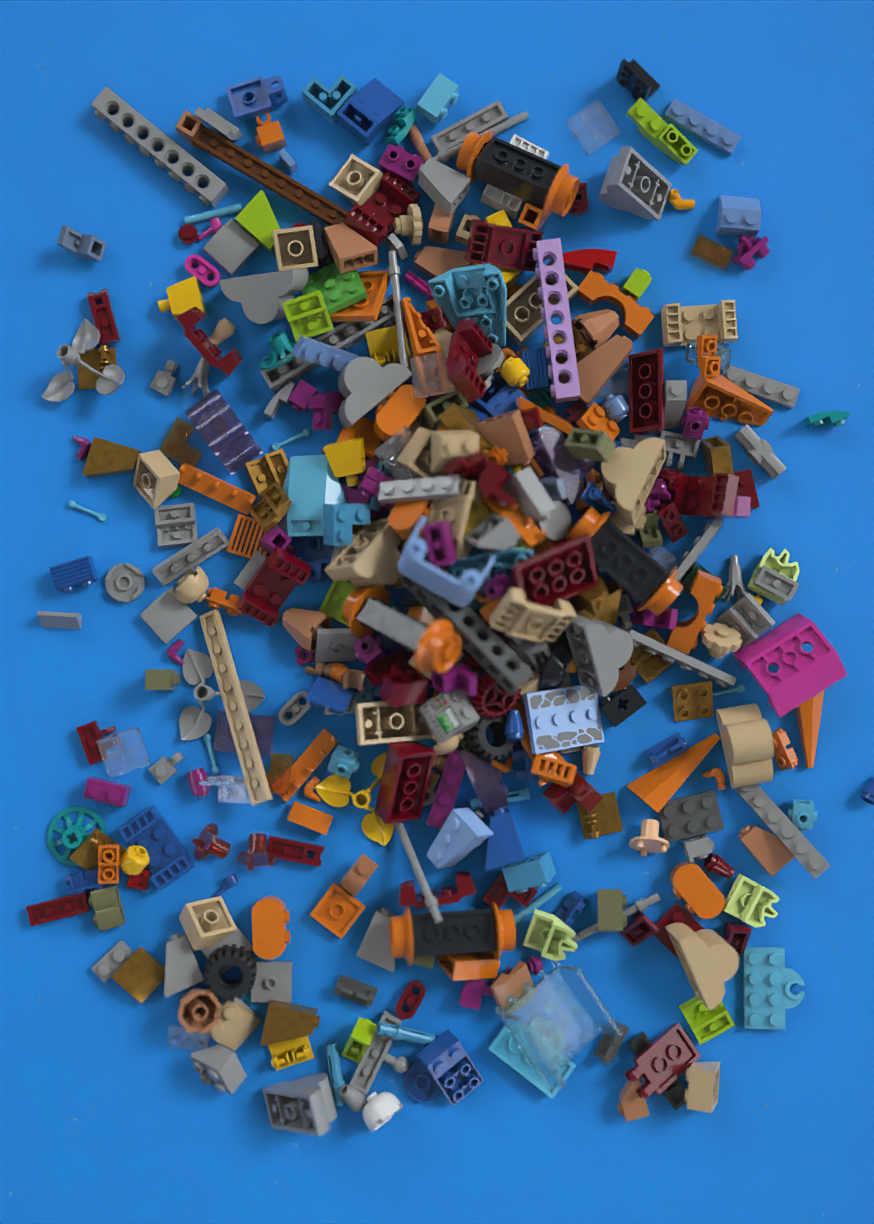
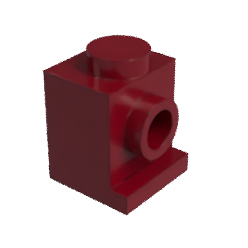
(580, 206)

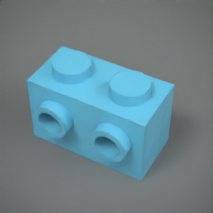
(438, 99)

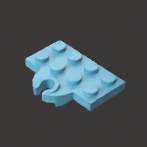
(768, 987)
(509, 1051)

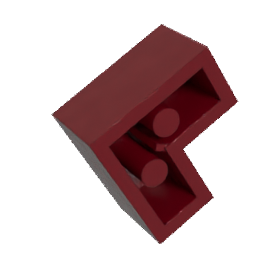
(404, 685)
(580, 791)

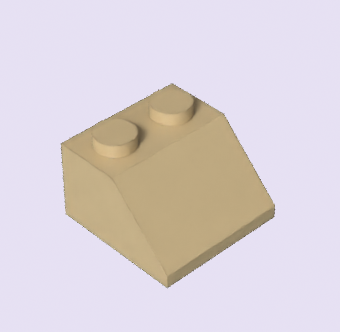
(450, 445)
(417, 454)
(155, 477)
(206, 922)
(234, 1024)
(703, 1086)

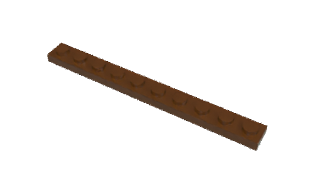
(268, 176)

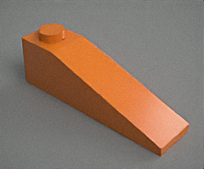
(727, 401)

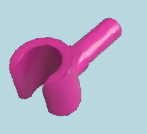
(215, 224)

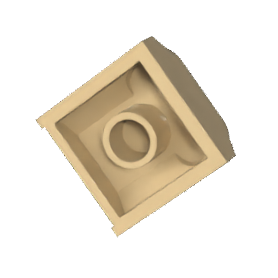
(356, 180)

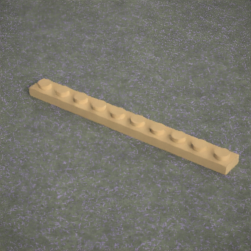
(235, 708)

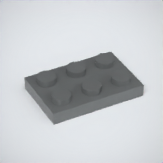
(690, 816)

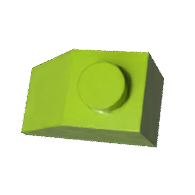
(359, 1040)

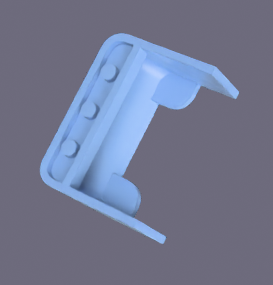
(456, 591)

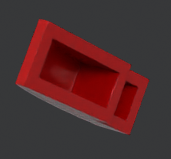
(587, 259)

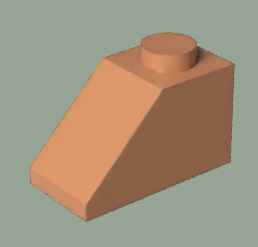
(630, 1103)

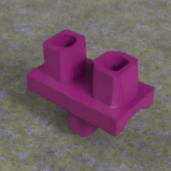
(749, 247)
(657, 494)

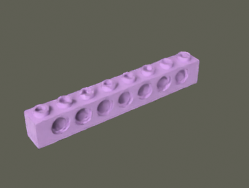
(552, 250)

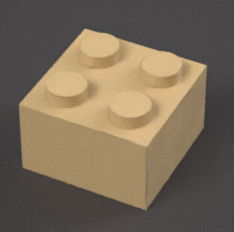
(295, 248)

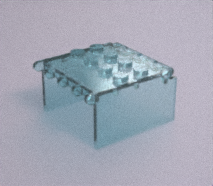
(556, 1019)

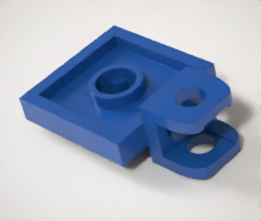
(262, 94)
(317, 558)

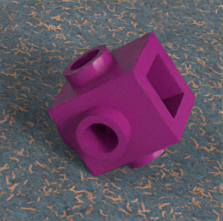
(694, 423)
(369, 649)

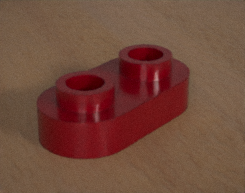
(411, 999)

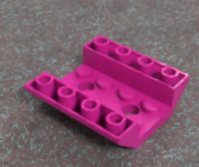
(800, 672)

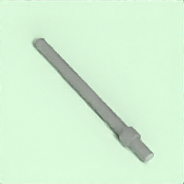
(443, 156)
(394, 273)
(430, 900)
(640, 905)

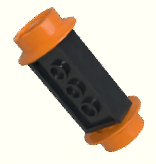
(518, 172)
(627, 562)
(434, 645)
(457, 934)

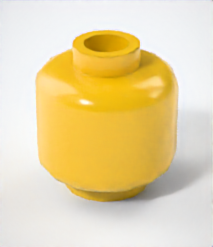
(515, 372)
(134, 860)

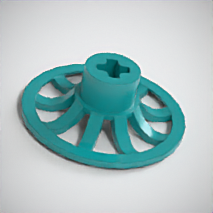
(278, 343)
(74, 834)

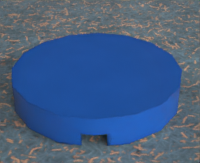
(419, 1084)

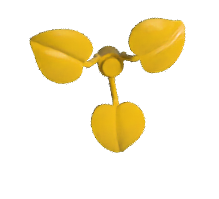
(336, 792)

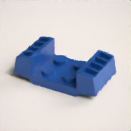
(166, 853)

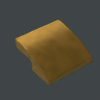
(267, 470)
(271, 507)
(649, 665)
(140, 974)

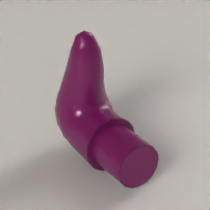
(85, 447)
(173, 649)

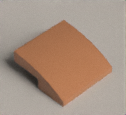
(511, 985)

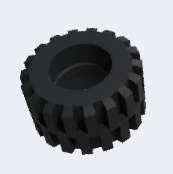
(478, 744)
(230, 988)

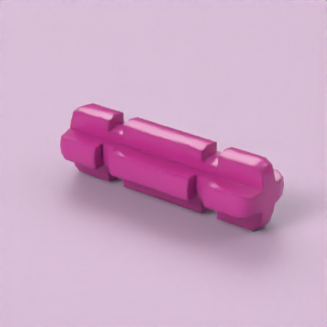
(419, 284)

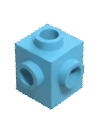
(344, 762)
(804, 808)

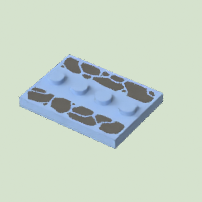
(563, 718)

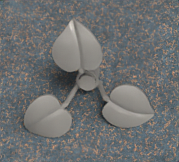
(61, 385)
(196, 669)

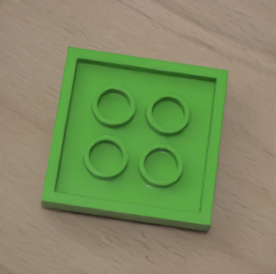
(336, 288)

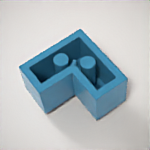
(328, 100)
(339, 520)
(531, 872)

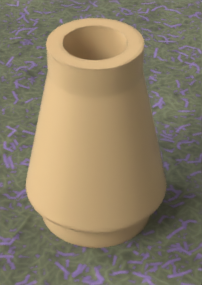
(222, 331)
(590, 757)

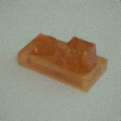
(712, 252)

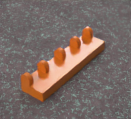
(216, 488)
(525, 527)
(310, 761)

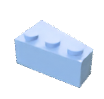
(457, 838)

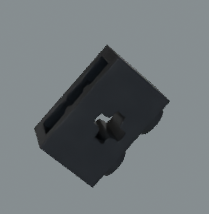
(617, 715)

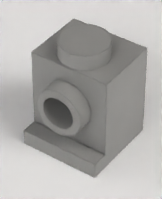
(697, 847)

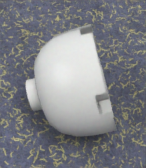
(380, 1109)

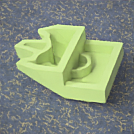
(778, 564)
(750, 902)
(549, 936)

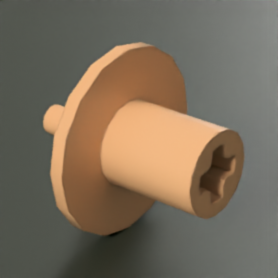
(649, 840)

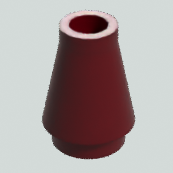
(717, 865)

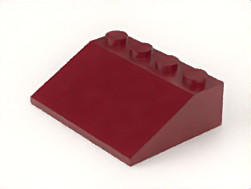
(557, 572)

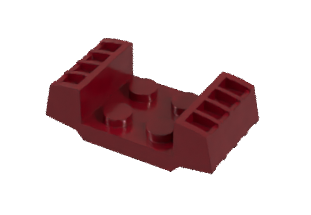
(376, 216)
(502, 245)
(199, 340)
(463, 356)
(706, 495)
(272, 586)
(447, 895)

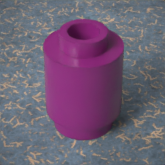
(497, 586)
(193, 780)

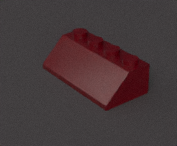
(646, 392)
(404, 782)

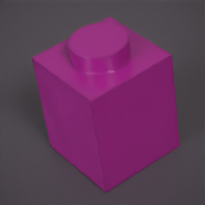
(301, 396)

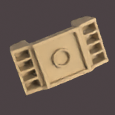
(686, 322)
(457, 511)
(529, 620)

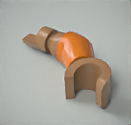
(339, 673)

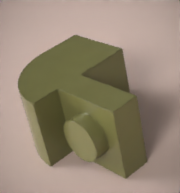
(650, 534)

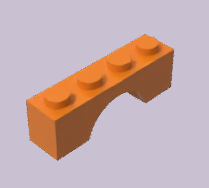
(596, 289)
(704, 589)

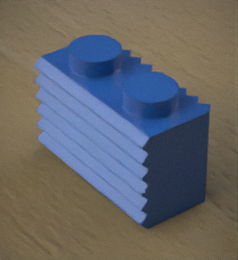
(537, 363)
(74, 573)

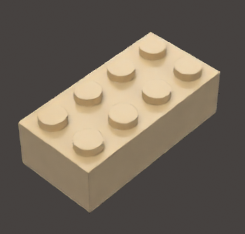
(524, 306)

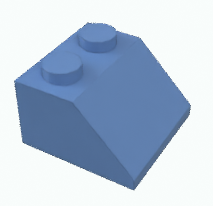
(738, 216)

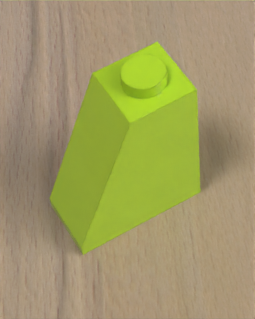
(259, 221)

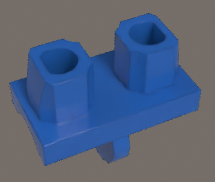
(524, 772)

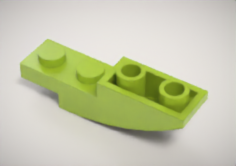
(661, 134)

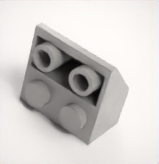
(533, 653)
(219, 1068)

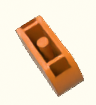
(398, 412)
(406, 516)
(696, 890)
(270, 927)

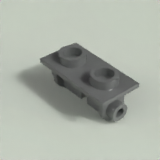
(355, 990)
(610, 1045)

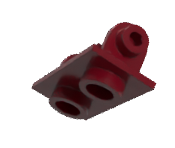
(671, 478)
(671, 521)

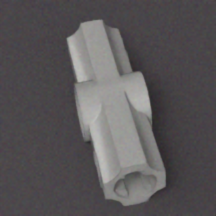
(760, 452)

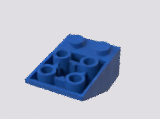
(369, 111)
(499, 397)
(331, 695)
(450, 1067)

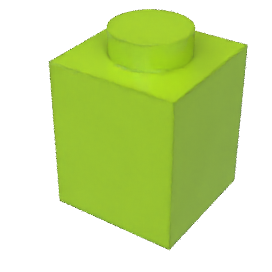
(637, 283)

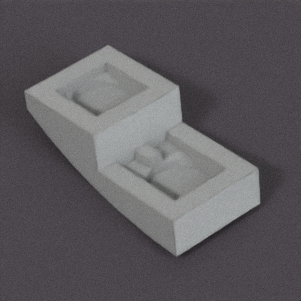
(281, 396)

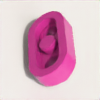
(203, 271)

